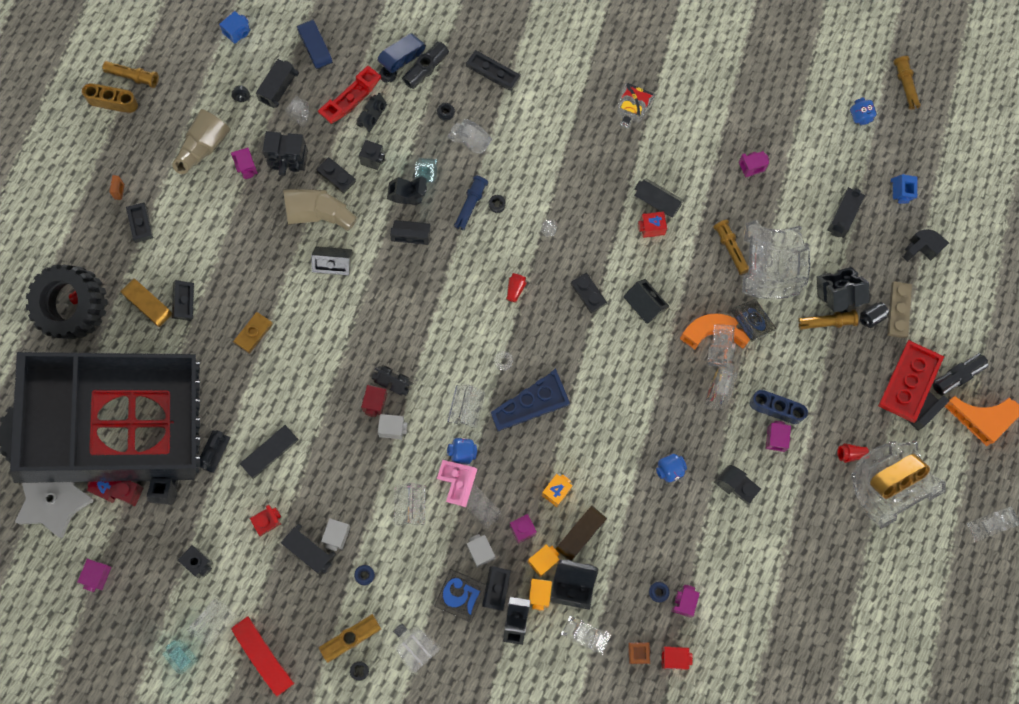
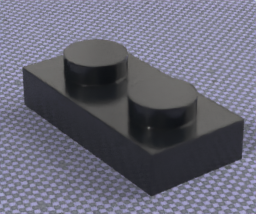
(336, 175)
(139, 222)
(588, 293)
(182, 300)
(496, 588)

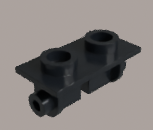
(375, 107)
(399, 382)
(213, 451)

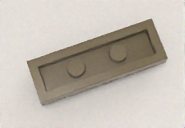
(899, 309)

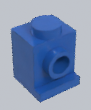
(904, 188)

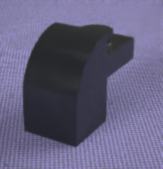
(407, 191)
(927, 242)
(736, 481)
(162, 491)
(516, 620)

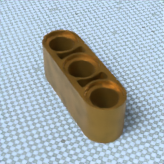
(103, 93)
(146, 302)
(900, 476)

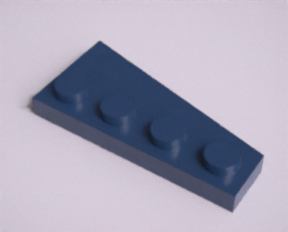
(532, 402)

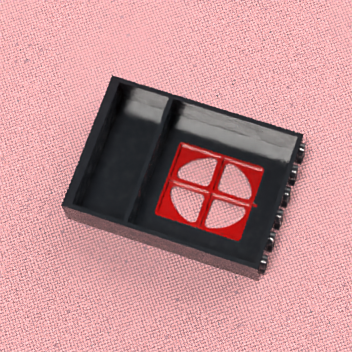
(59, 408)

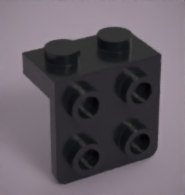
(573, 584)

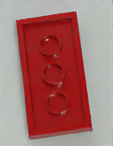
(911, 381)

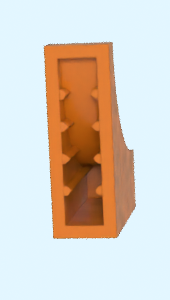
(985, 422)

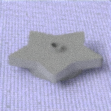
(53, 514)

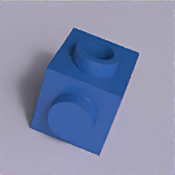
(235, 27)

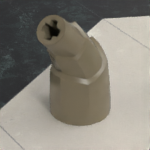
(200, 141)
(316, 205)

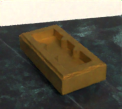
(253, 332)

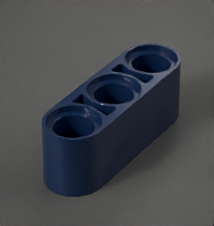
(314, 44)
(401, 52)
(787, 407)

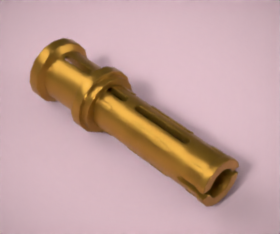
(905, 74)
(138, 75)
(728, 237)
(837, 319)

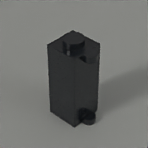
(276, 83)
(658, 197)
(846, 212)
(308, 551)

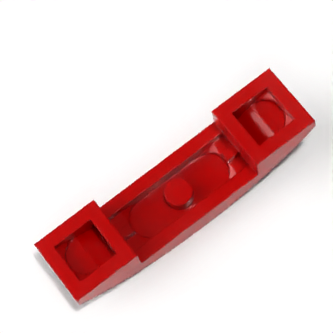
(351, 97)
(262, 656)

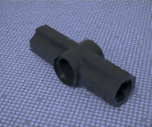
(432, 58)
(960, 374)

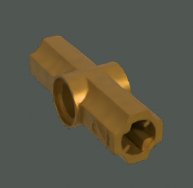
(338, 646)

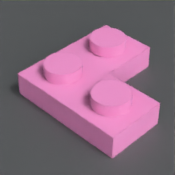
(461, 481)

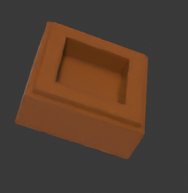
(117, 187)
(639, 653)

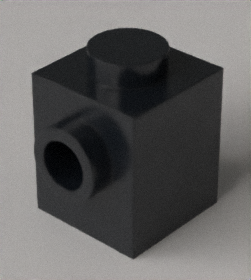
(372, 155)
(196, 562)

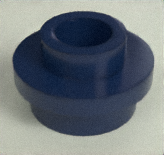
(364, 568)
(665, 592)

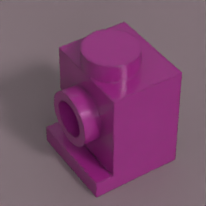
(244, 163)
(753, 163)
(686, 601)

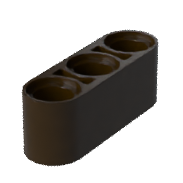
(581, 533)

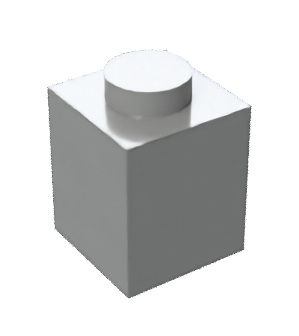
(392, 426)
(335, 535)
(480, 550)

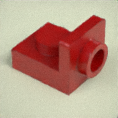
(266, 520)

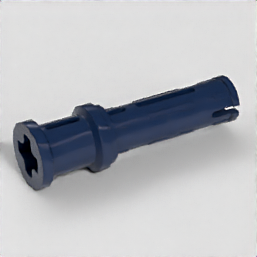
(474, 194)

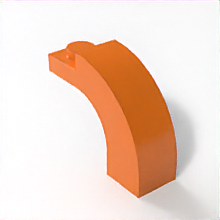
(704, 327)

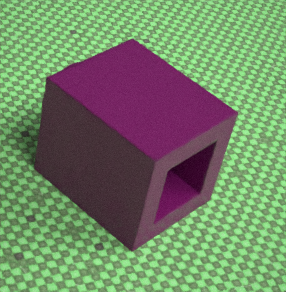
(778, 436)
(522, 528)
(94, 575)

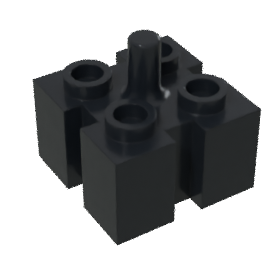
(285, 152)
(843, 289)

